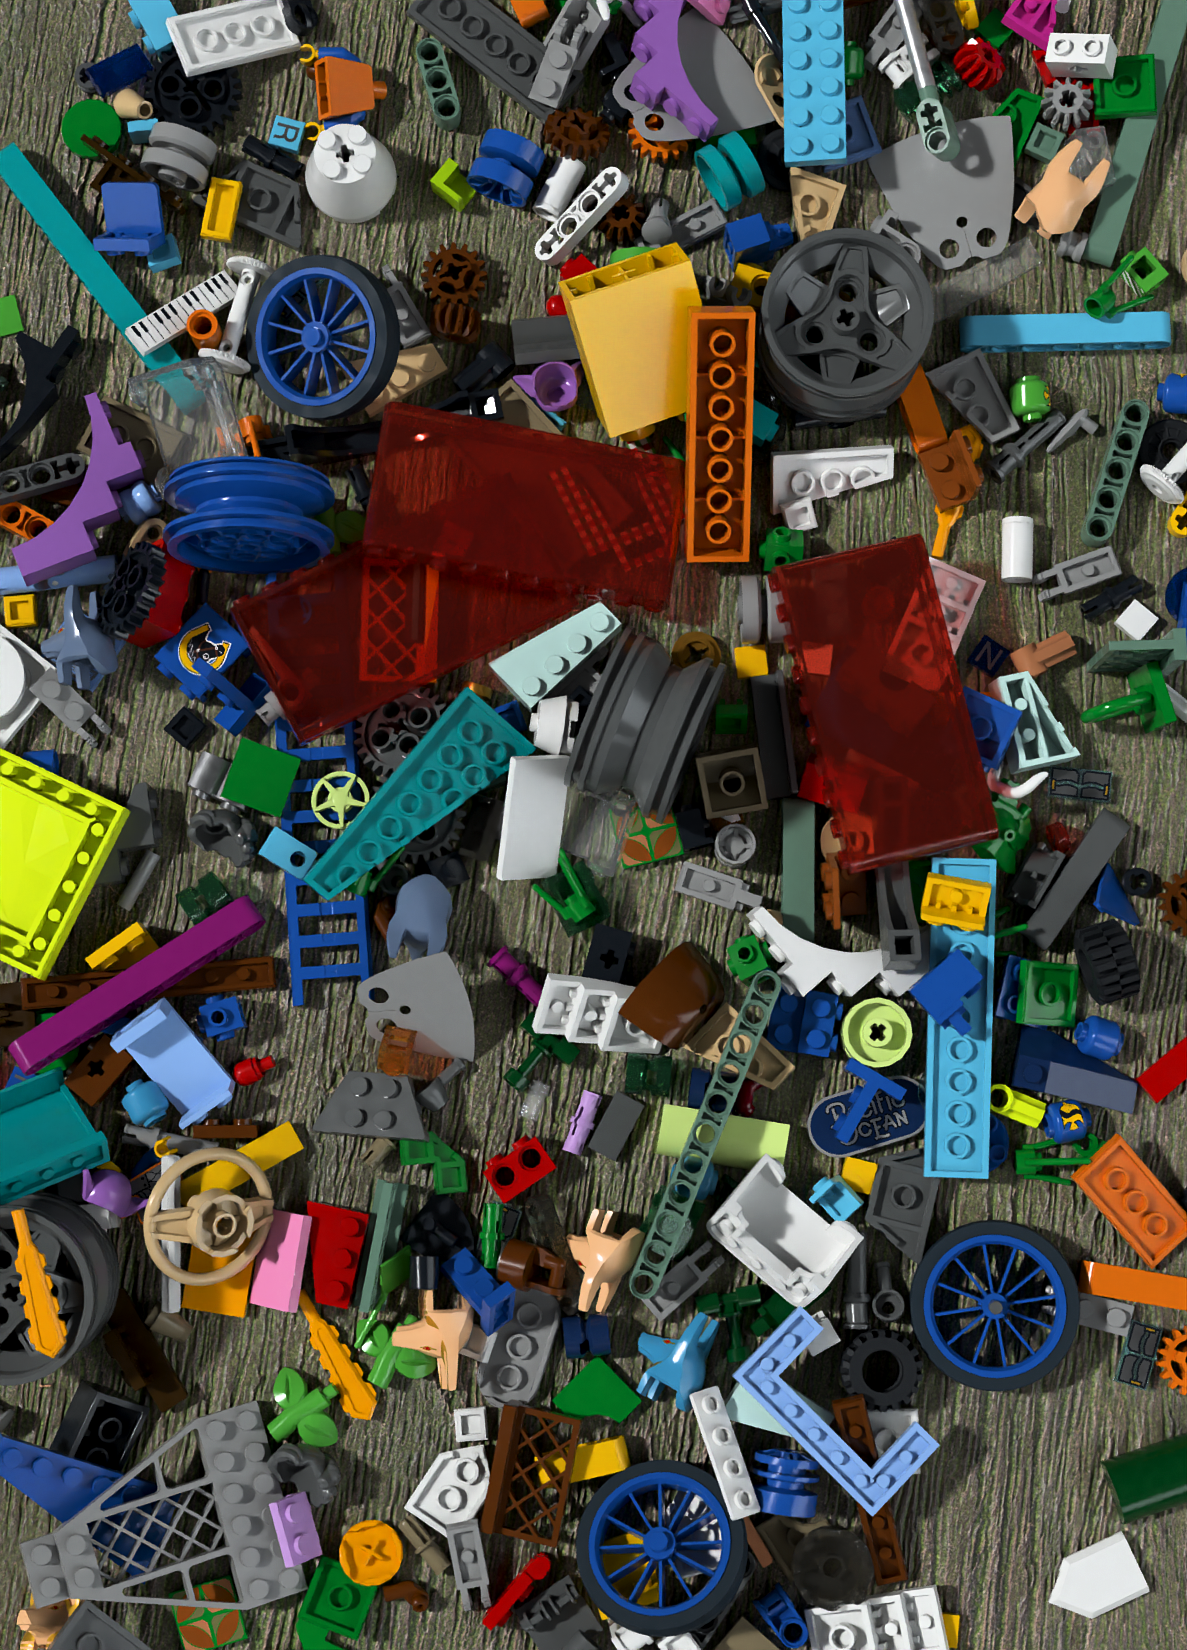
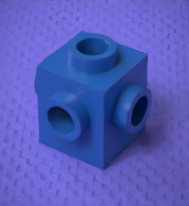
(233, 1017)

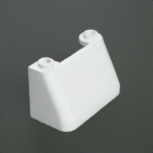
(782, 1235)

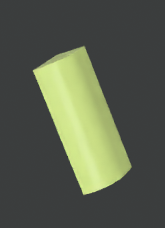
(739, 1146)

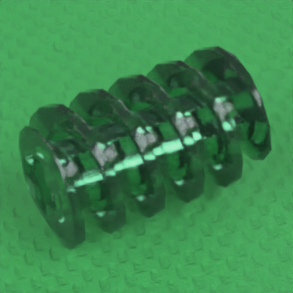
(908, 98)

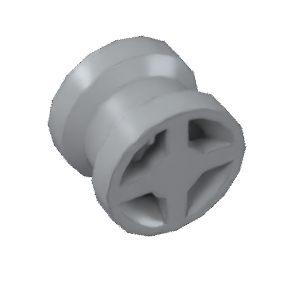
(1072, 245)

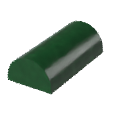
(1148, 1478)

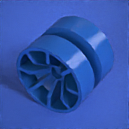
(506, 167)

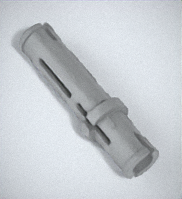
(148, 1137)

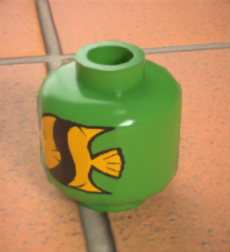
(1029, 398)

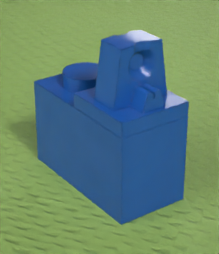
(754, 240)
(943, 987)

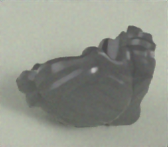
(224, 833)
(308, 1470)

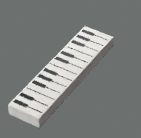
(172, 318)

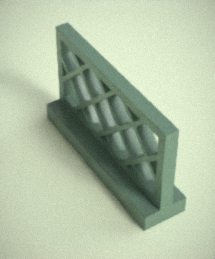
(1132, 654)
(380, 1241)

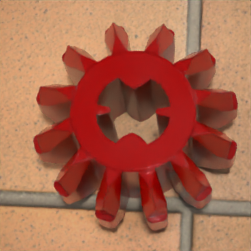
(979, 64)

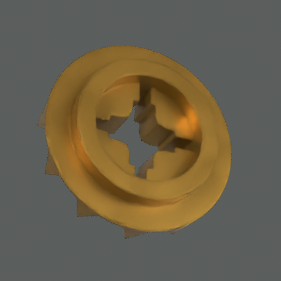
(699, 642)

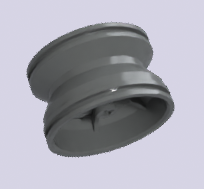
(842, 325)
(643, 724)
(90, 1297)

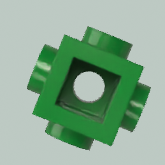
(781, 547)
(749, 957)

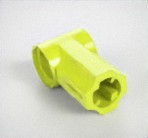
(1019, 1106)

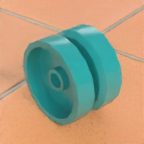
(729, 170)

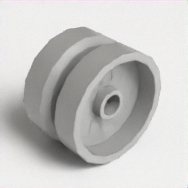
(178, 156)
(757, 609)

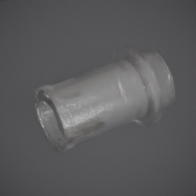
(534, 1099)

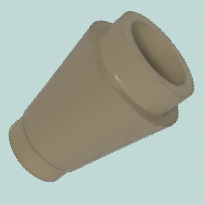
(168, 1324)

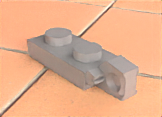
(886, 37)
(715, 888)

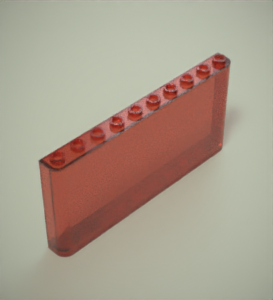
(524, 507)
(375, 630)
(883, 704)

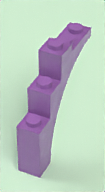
(663, 76)
(71, 537)

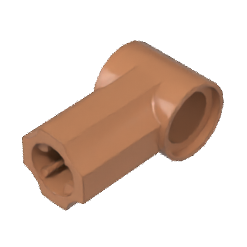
(1043, 655)

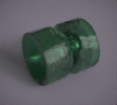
(213, 892)
(636, 1074)

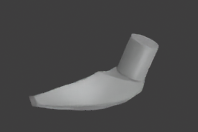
(1077, 420)

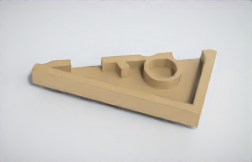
(814, 201)

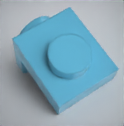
(836, 1197)

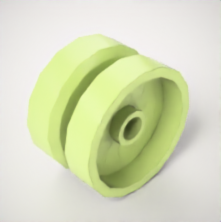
(888, 1019)

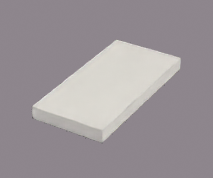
(231, 35)
(532, 817)

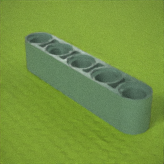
(1118, 459)
(798, 866)

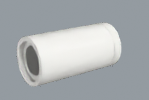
(559, 188)
(1017, 549)

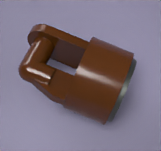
(521, 1264)

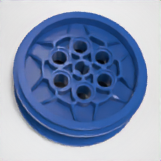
(248, 515)

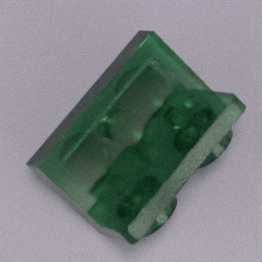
(560, 890)
(669, 1223)

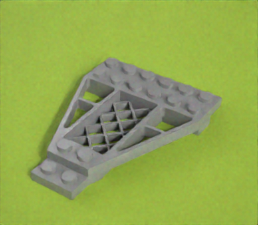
(241, 1489)

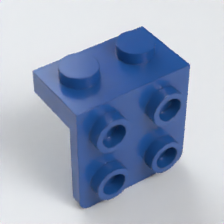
(131, 219)

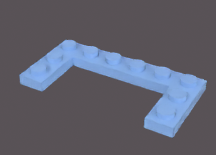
(866, 1484)

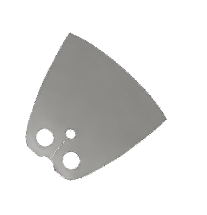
(717, 76)
(936, 193)

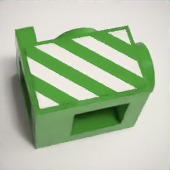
(1152, 270)

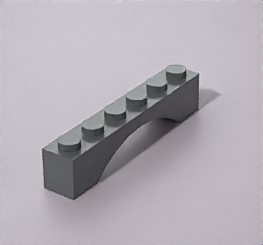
(897, 919)

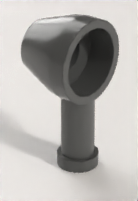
(389, 881)
(433, 1094)
(886, 1295)

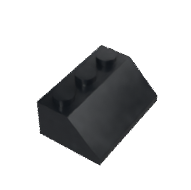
(100, 1426)

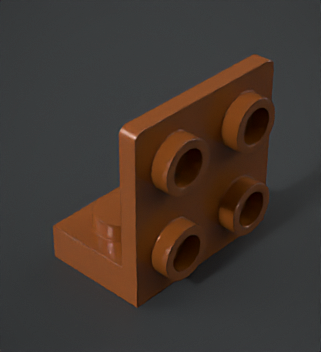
(951, 472)
(844, 893)

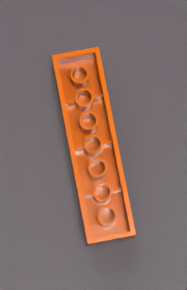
(719, 433)

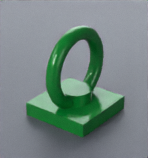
(1147, 699)

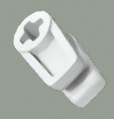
(898, 66)
(628, 1640)

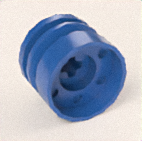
(785, 1482)

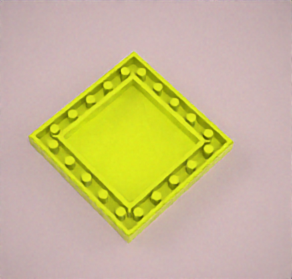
(49, 859)

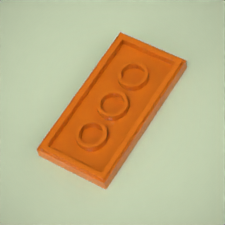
(1133, 1200)

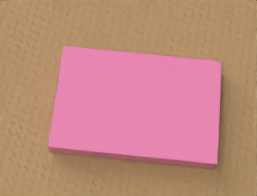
(281, 1262)

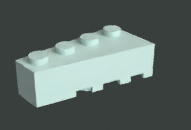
(551, 657)

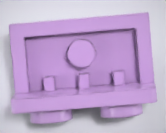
(295, 1529)

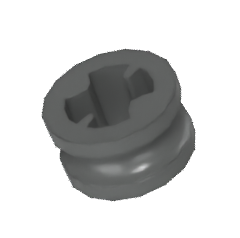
(79, 73)

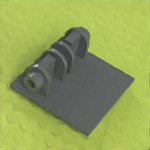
(557, 1615)

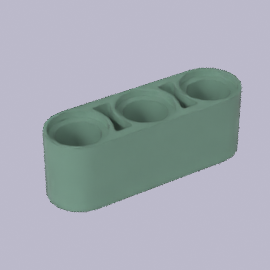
(435, 71)

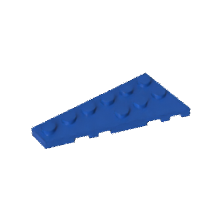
(68, 1484)

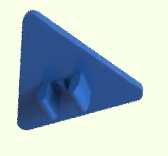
(1112, 897)

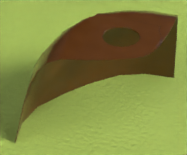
(671, 997)

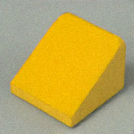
(859, 1174)

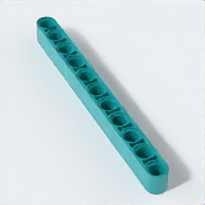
(77, 250)

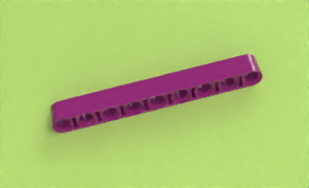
(136, 985)

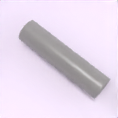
(138, 880)

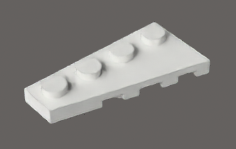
(826, 472)

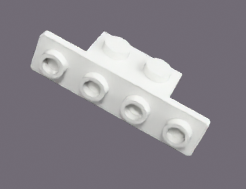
(724, 1453)

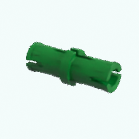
(491, 1234)

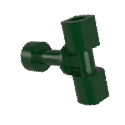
(544, 1046)
(729, 1307)

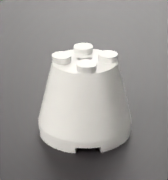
(355, 188)

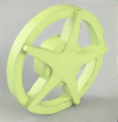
(339, 798)

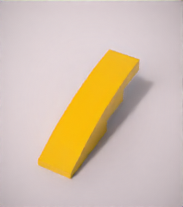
(265, 1151)

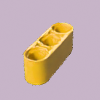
(591, 1460)

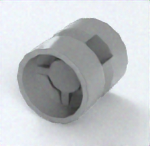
(734, 845)

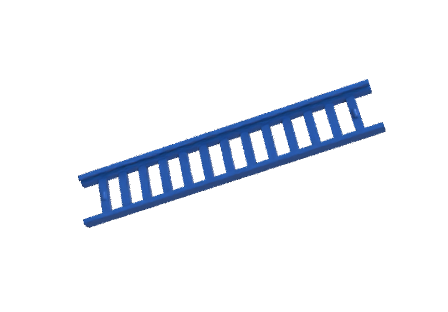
(296, 910)

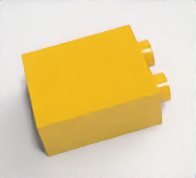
(634, 337)

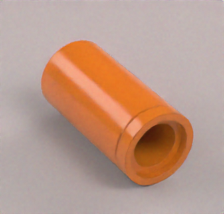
(204, 329)

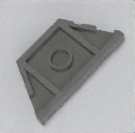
(267, 204)
(373, 1108)
(902, 1201)

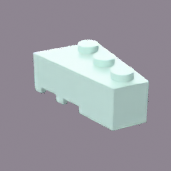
(746, 1410)

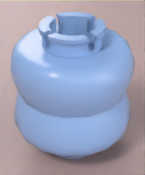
(140, 502)

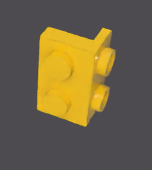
(955, 901)

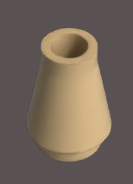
(131, 105)

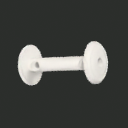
(249, 270)
(1163, 482)

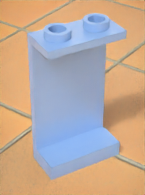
(176, 1062)

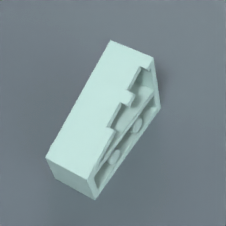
(1038, 736)

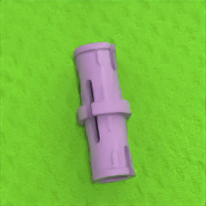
(582, 1122)

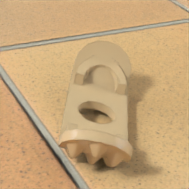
(770, 83)

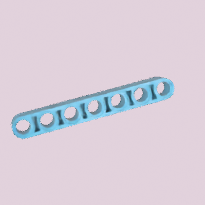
(1064, 332)

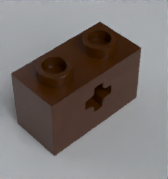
(97, 1087)

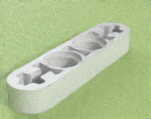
(584, 219)

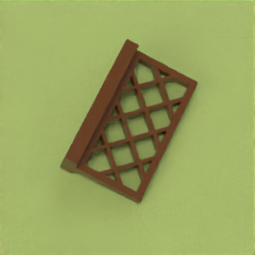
(503, 1471)

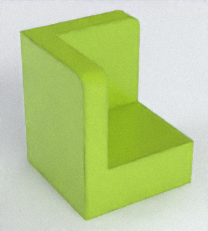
(452, 185)

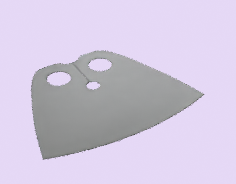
(436, 1001)

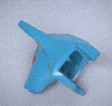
(677, 1361)

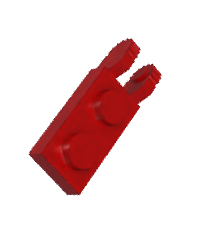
(517, 1589)

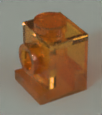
(395, 1058)

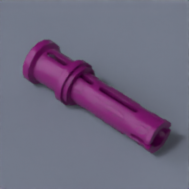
(516, 975)

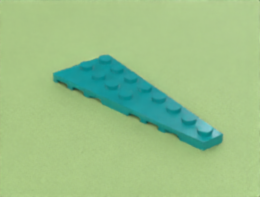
(446, 767)

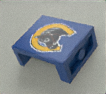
(205, 637)

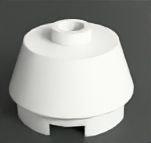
(555, 725)

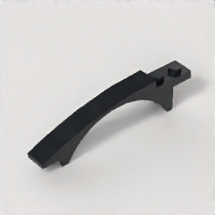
(43, 369)
(342, 443)

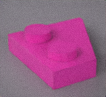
(1032, 20)

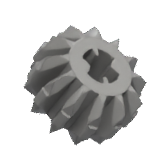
(1064, 114)

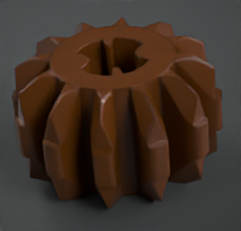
(624, 227)
(455, 323)

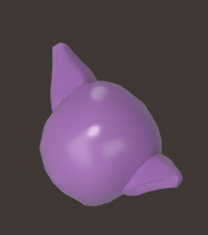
(553, 384)
(111, 1191)

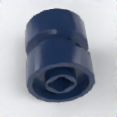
(697, 1088)
(586, 1335)

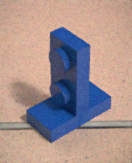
(239, 704)
(862, 1096)
(481, 1290)

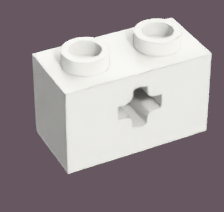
(1081, 55)

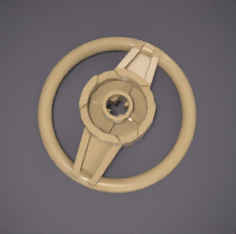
(199, 1219)

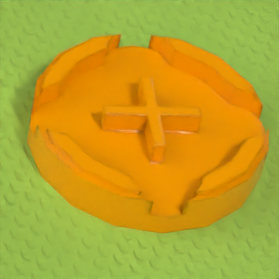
(370, 1553)

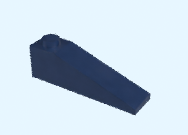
(1058, 1069)

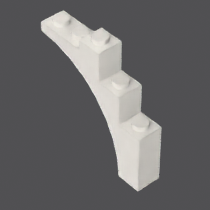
(847, 971)

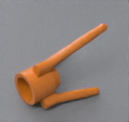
(253, 431)

